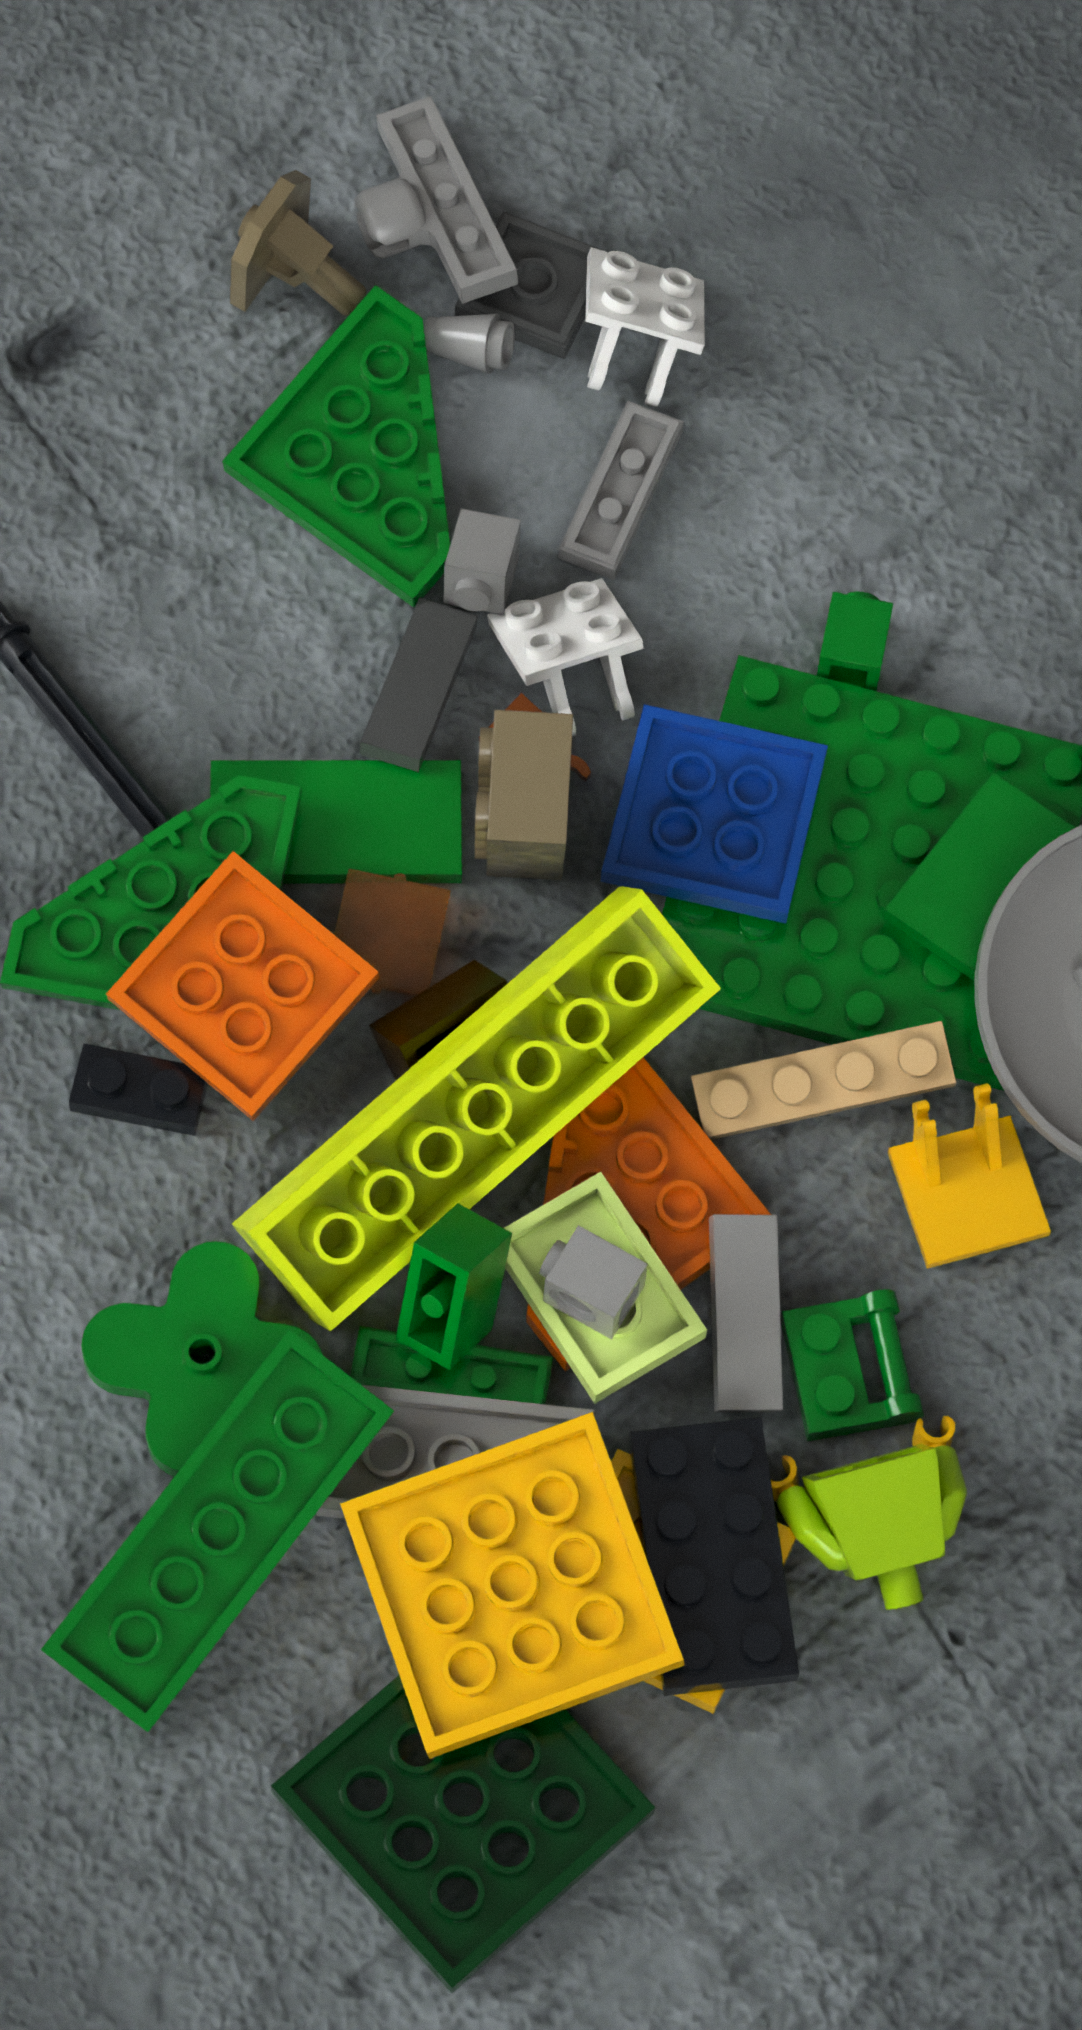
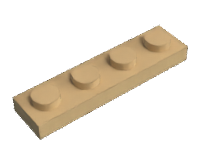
(823, 1080)

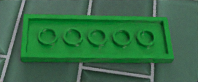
(217, 1531)

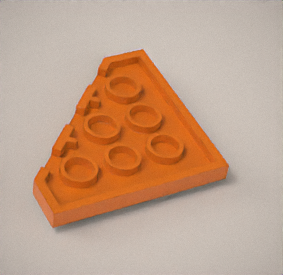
(658, 1168)

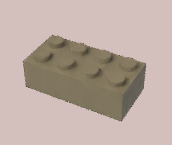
(524, 794)

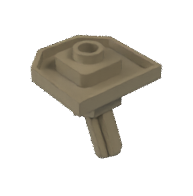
(284, 245)

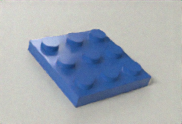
(714, 813)

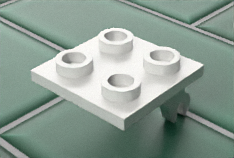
(646, 300)
(567, 631)

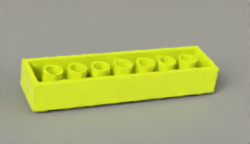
(476, 1105)

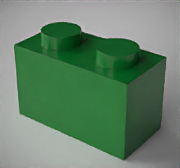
(453, 1286)

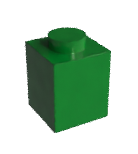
(855, 639)

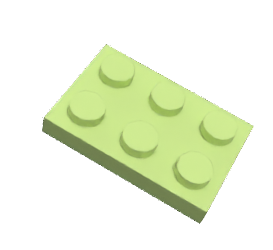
(657, 1323)

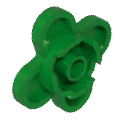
(151, 1348)

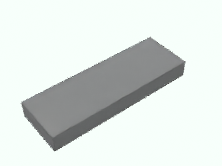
(620, 490)
(745, 1313)

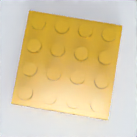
(511, 1585)

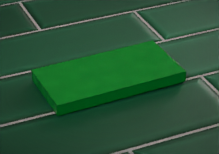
(366, 817)

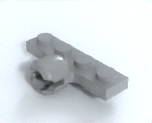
(433, 204)

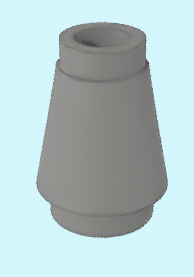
(471, 340)

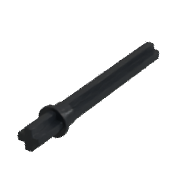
(78, 726)

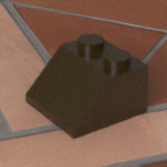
(432, 1015)

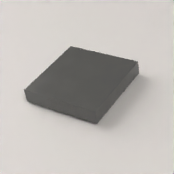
(550, 289)

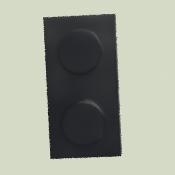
(137, 1090)

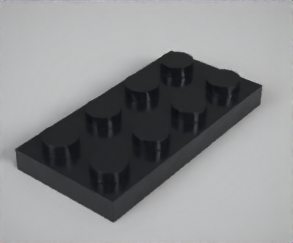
(715, 1553)

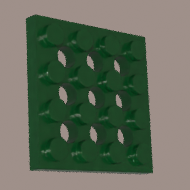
(406, 1891)

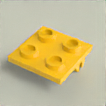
(968, 1186)

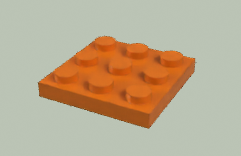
(243, 985)

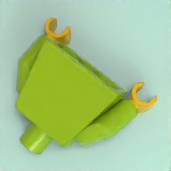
(880, 1512)

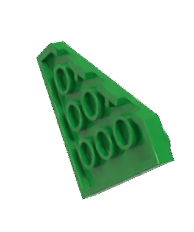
(358, 450)
(114, 912)

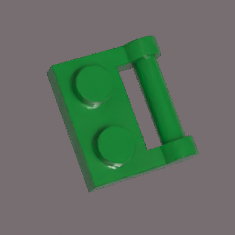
(829, 1369)

